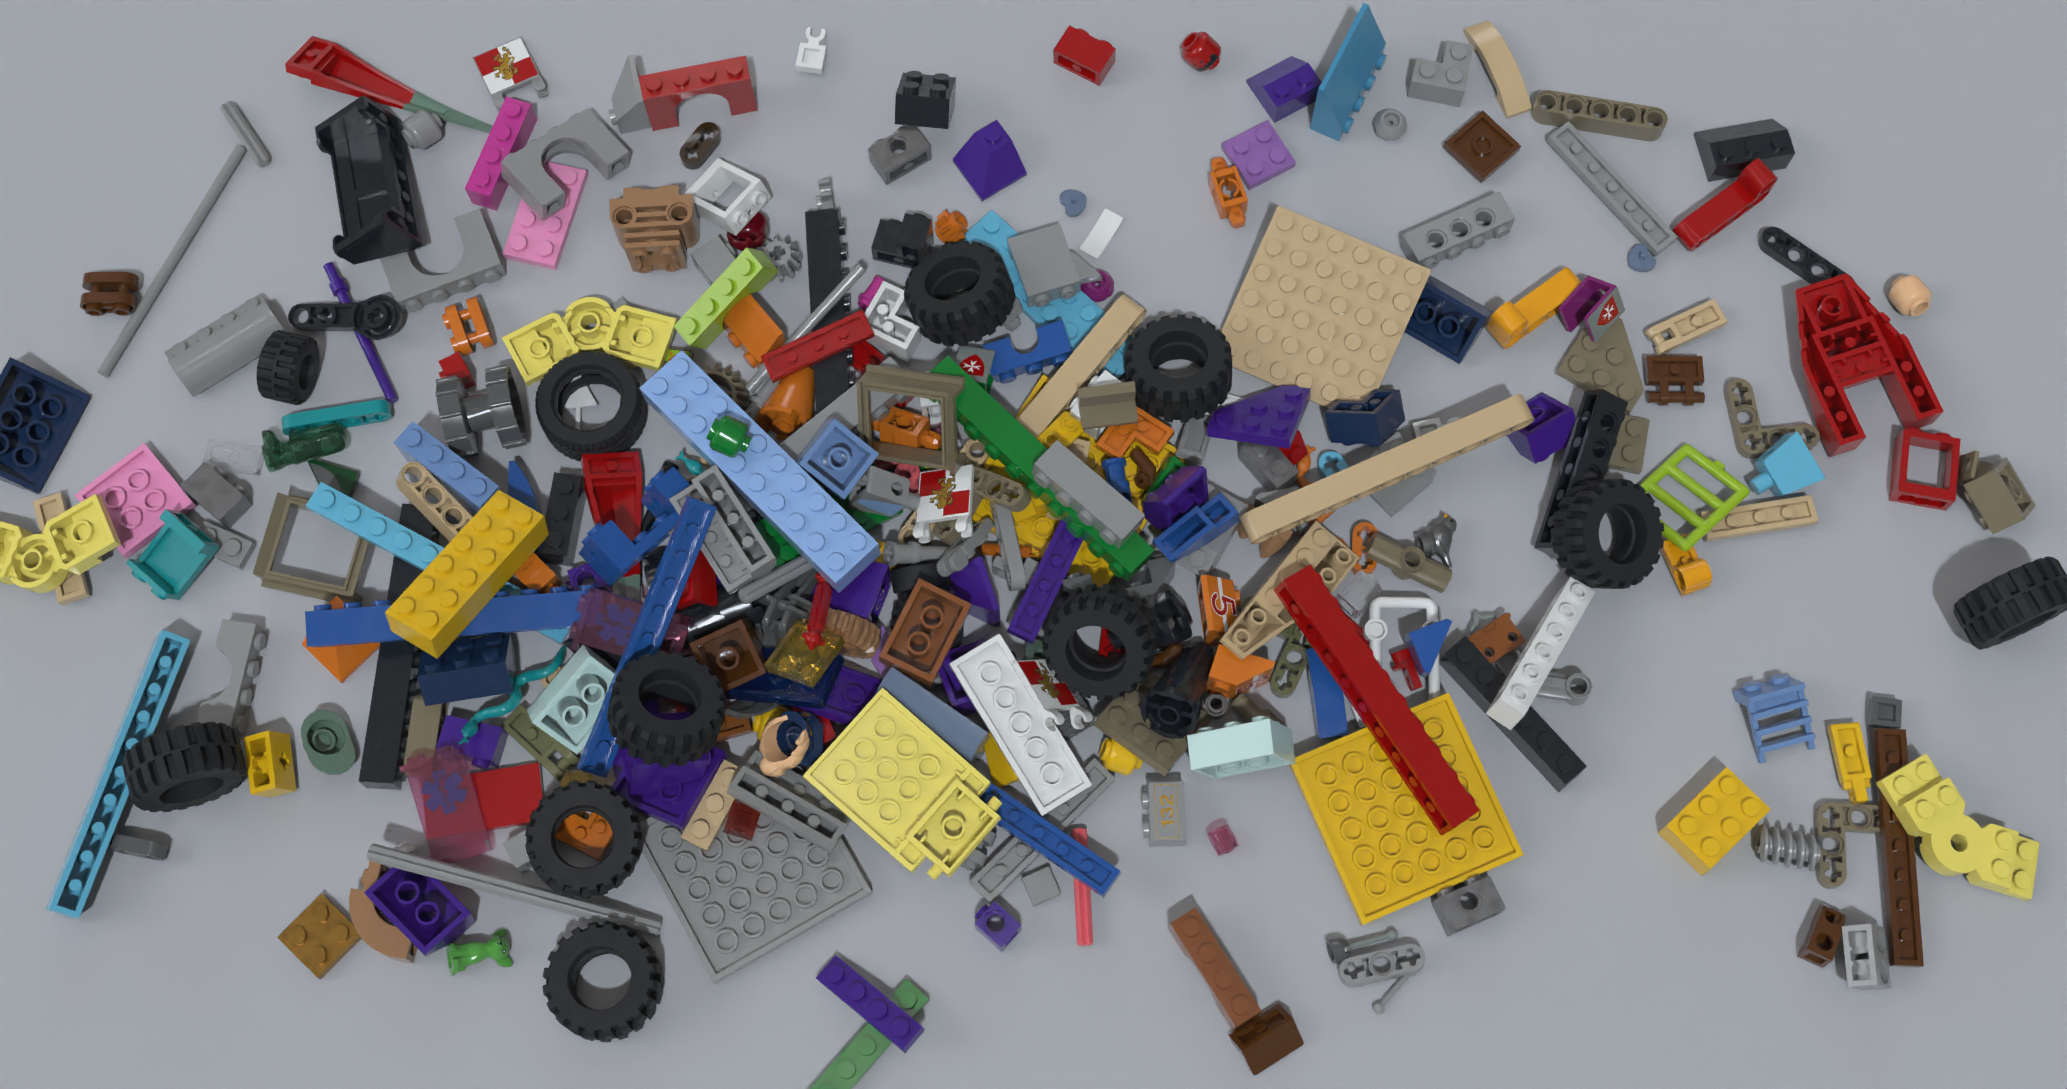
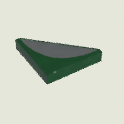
(335, 477)

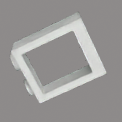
(714, 183)

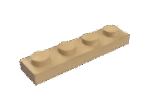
(1764, 518)
(74, 586)

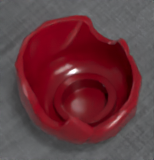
(751, 235)

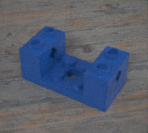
(612, 552)

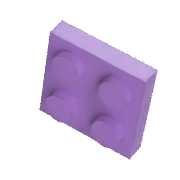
(1258, 155)

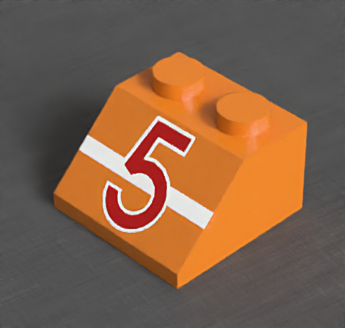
(1217, 607)
(1234, 676)

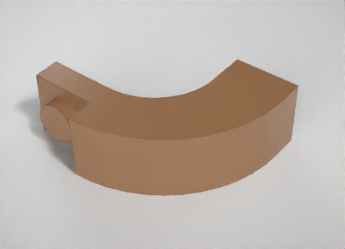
(371, 923)

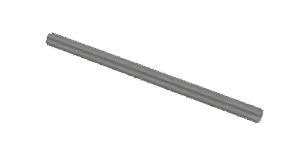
(512, 889)

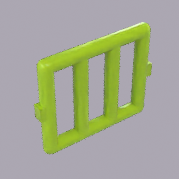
(1721, 508)

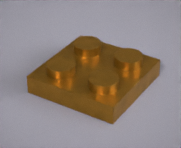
(320, 936)

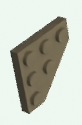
(1604, 365)

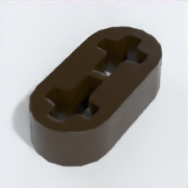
(696, 144)

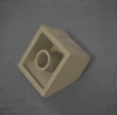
(1999, 496)

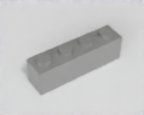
(1087, 494)

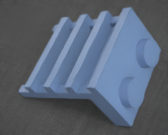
(1771, 698)

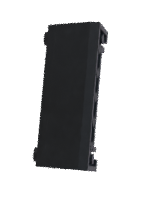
(370, 182)

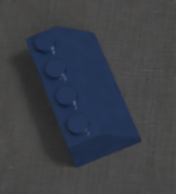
(1447, 320)

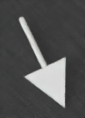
(578, 400)

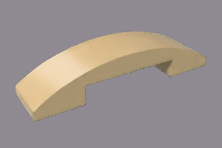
(1501, 68)

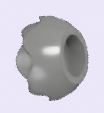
(1387, 131)

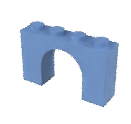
(443, 463)

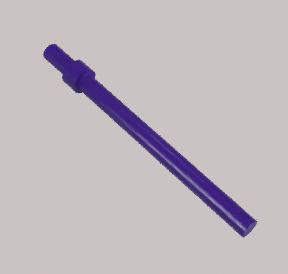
(340, 289)

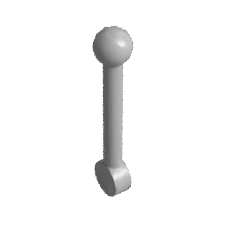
(1378, 1007)

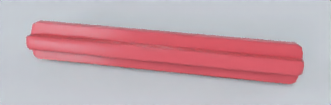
(1082, 899)

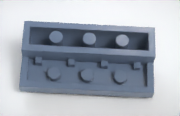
(943, 720)

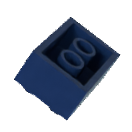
(469, 670)

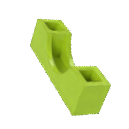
(744, 276)

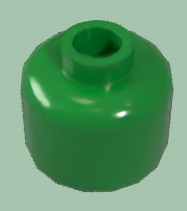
(728, 436)

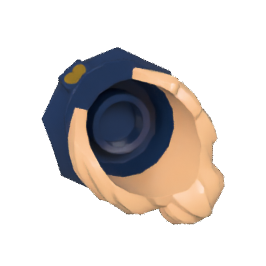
(790, 742)

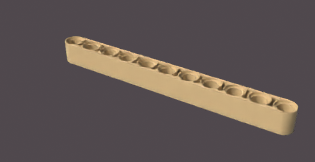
(1386, 469)

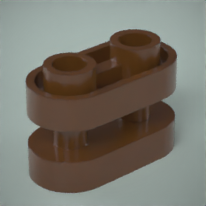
(109, 293)

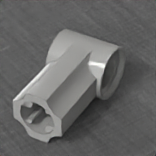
(1558, 687)

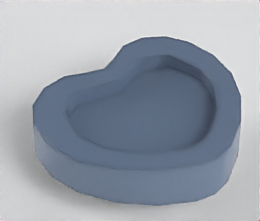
(1073, 201)
(1640, 259)

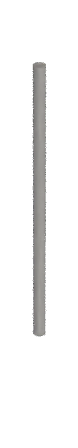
(171, 261)

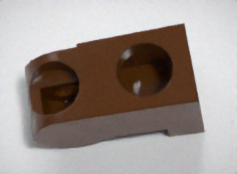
(1823, 936)

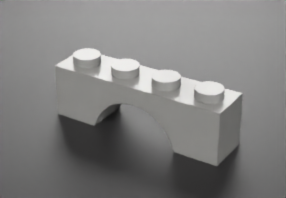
(242, 645)

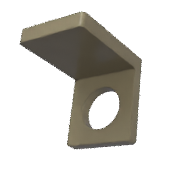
(1970, 466)

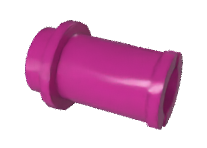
(866, 298)

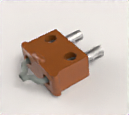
(1494, 639)

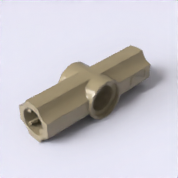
(1423, 569)

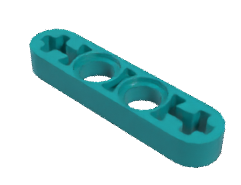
(346, 415)

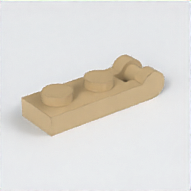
(1687, 327)

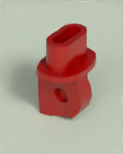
(1403, 661)

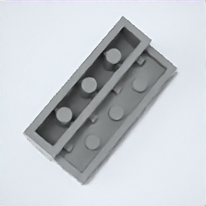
(223, 345)
(732, 539)
(790, 803)

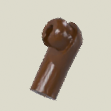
(1146, 470)
(1167, 656)

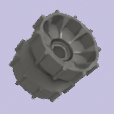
(466, 415)

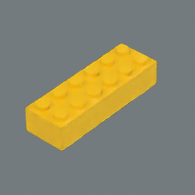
(467, 574)

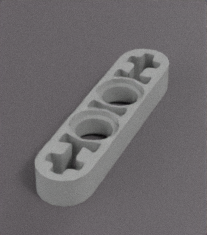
(1008, 546)

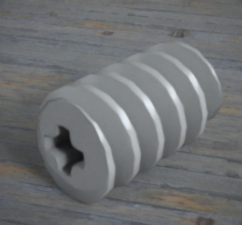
(1788, 846)

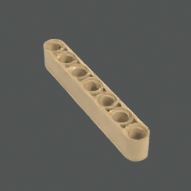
(1083, 364)

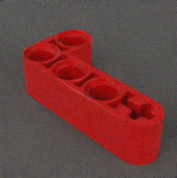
(1727, 206)

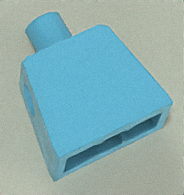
(1786, 467)

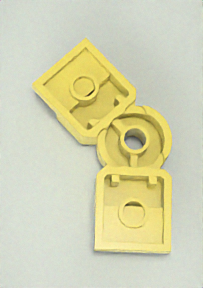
(629, 333)
(68, 545)
(1935, 811)

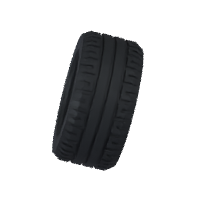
(594, 369)

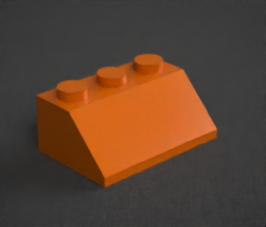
(752, 330)

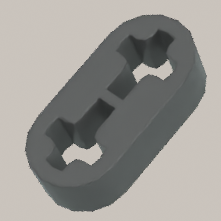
(138, 847)

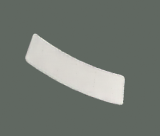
(1101, 233)

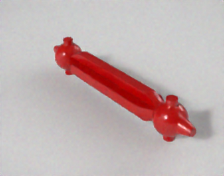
(818, 613)

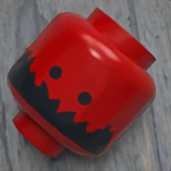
(1201, 51)

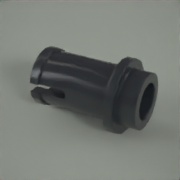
(1216, 699)

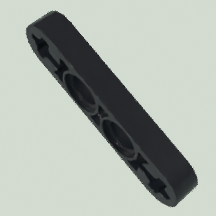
(1809, 257)

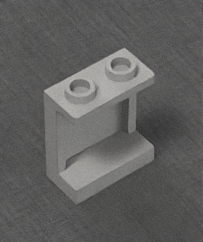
(1044, 265)

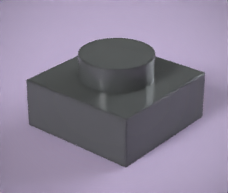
(1884, 713)

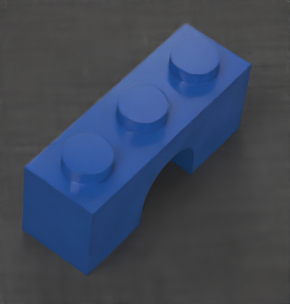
(1052, 349)

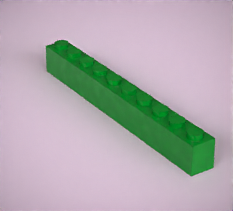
(1018, 451)

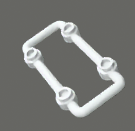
(1376, 630)

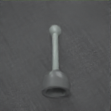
(1340, 949)

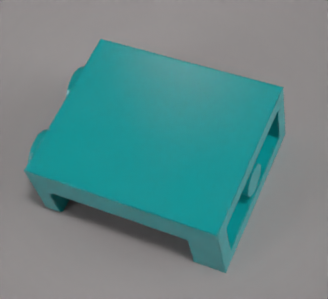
(174, 556)

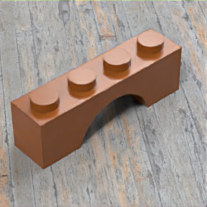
(1217, 971)

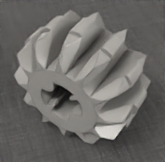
(789, 256)

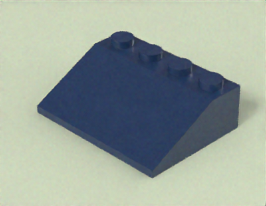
(34, 423)

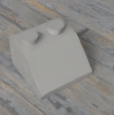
(1400, 494)

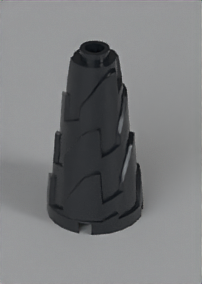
(728, 611)
(1177, 697)

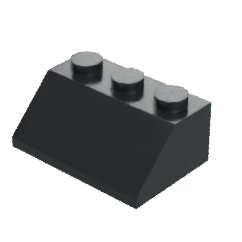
(1732, 148)

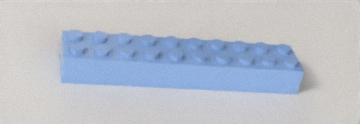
(763, 474)

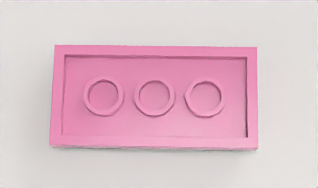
(543, 241)

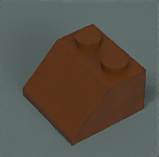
(732, 654)

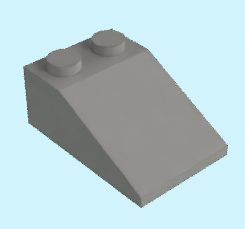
(1206, 558)

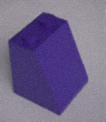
(864, 594)
(648, 778)

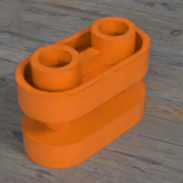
(455, 320)

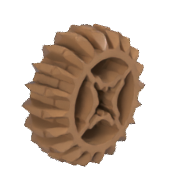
(860, 635)

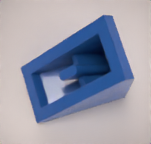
(1425, 645)

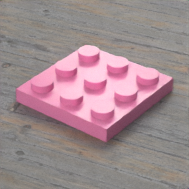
(136, 496)

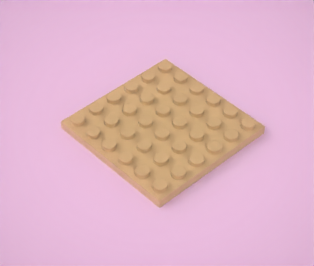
(1321, 310)

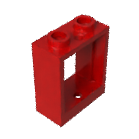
(1921, 494)

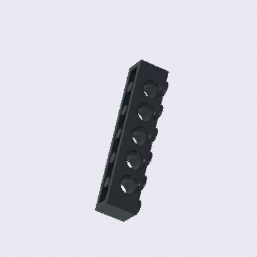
(1586, 453)

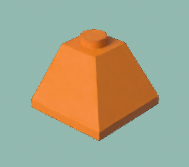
(344, 659)

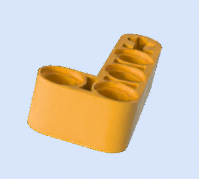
(1517, 320)

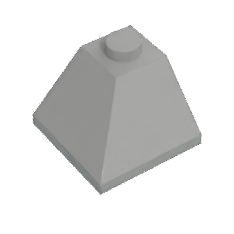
(627, 101)

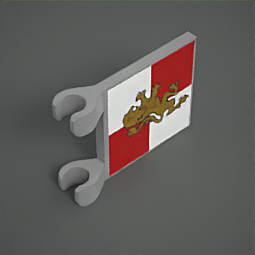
(508, 69)

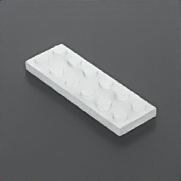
(1015, 722)

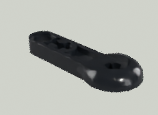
(351, 317)

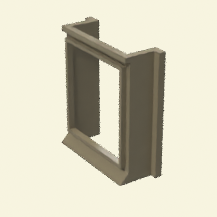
(920, 385)
(300, 585)

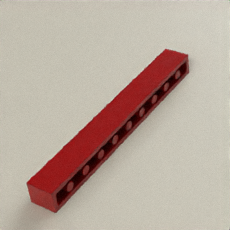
(1376, 700)

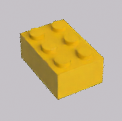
(1714, 821)

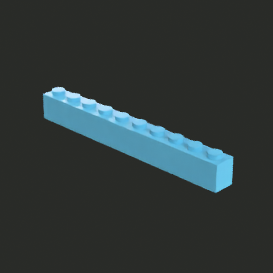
(111, 787)

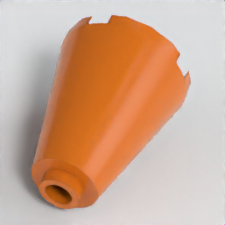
(789, 405)

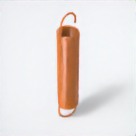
(993, 549)

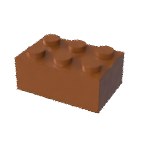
(924, 632)

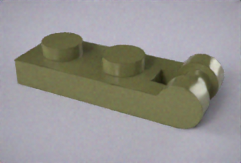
(538, 743)

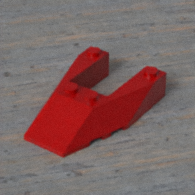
(1851, 344)

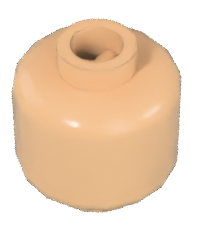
(1910, 295)

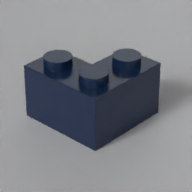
(1366, 420)

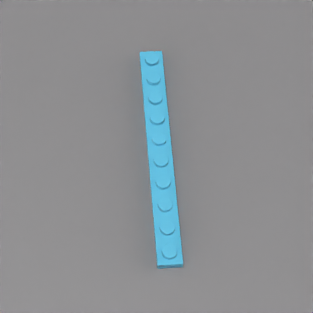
(390, 536)

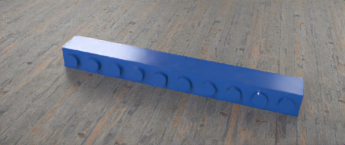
(501, 615)

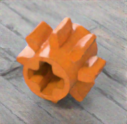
(951, 226)

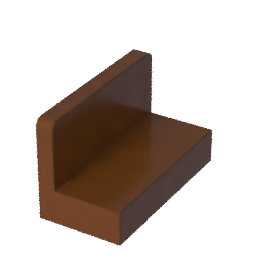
(1267, 1039)

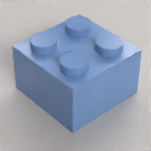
(836, 458)

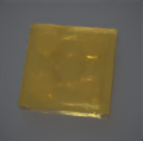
(795, 660)

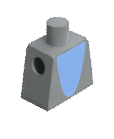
(882, 493)

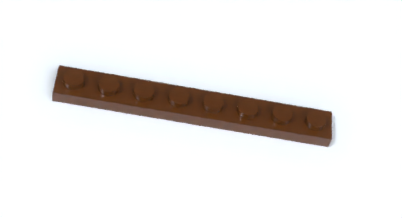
(1897, 859)

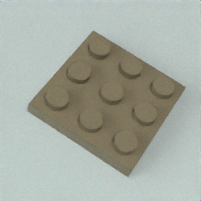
(1126, 726)

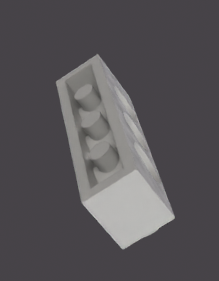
(1491, 210)

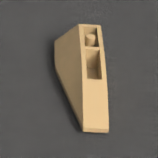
(1265, 613)

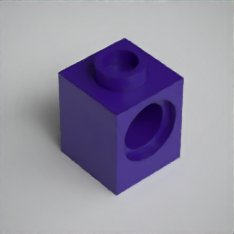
(579, 574)
(1003, 937)

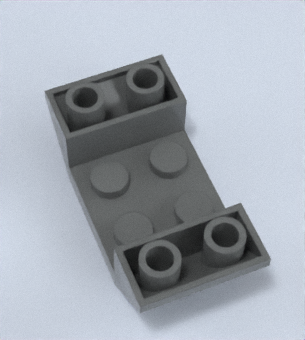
(1157, 577)

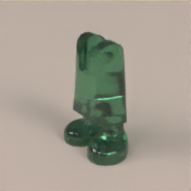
(302, 446)

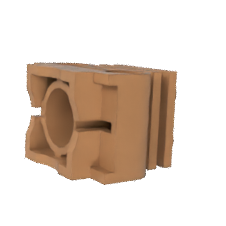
(655, 227)

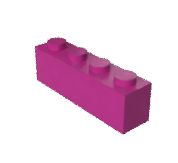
(507, 136)

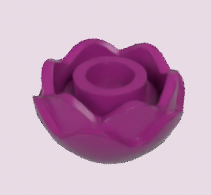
(1100, 292)

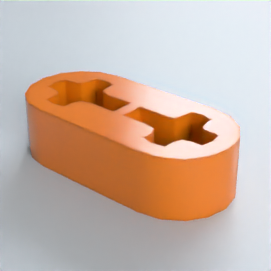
(1358, 549)

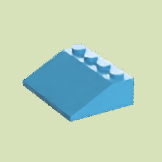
(1349, 76)

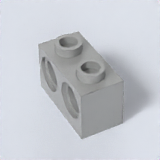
(1866, 957)

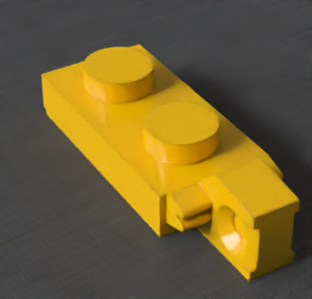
(1851, 760)

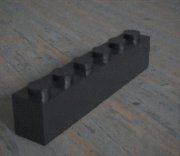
(1531, 734)

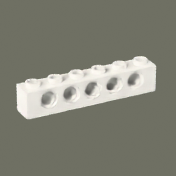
(1540, 653)

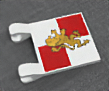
(944, 499)
(1050, 695)

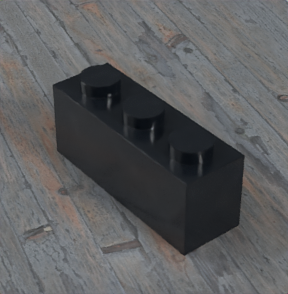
(563, 519)

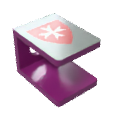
(1591, 305)

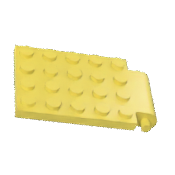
(906, 788)

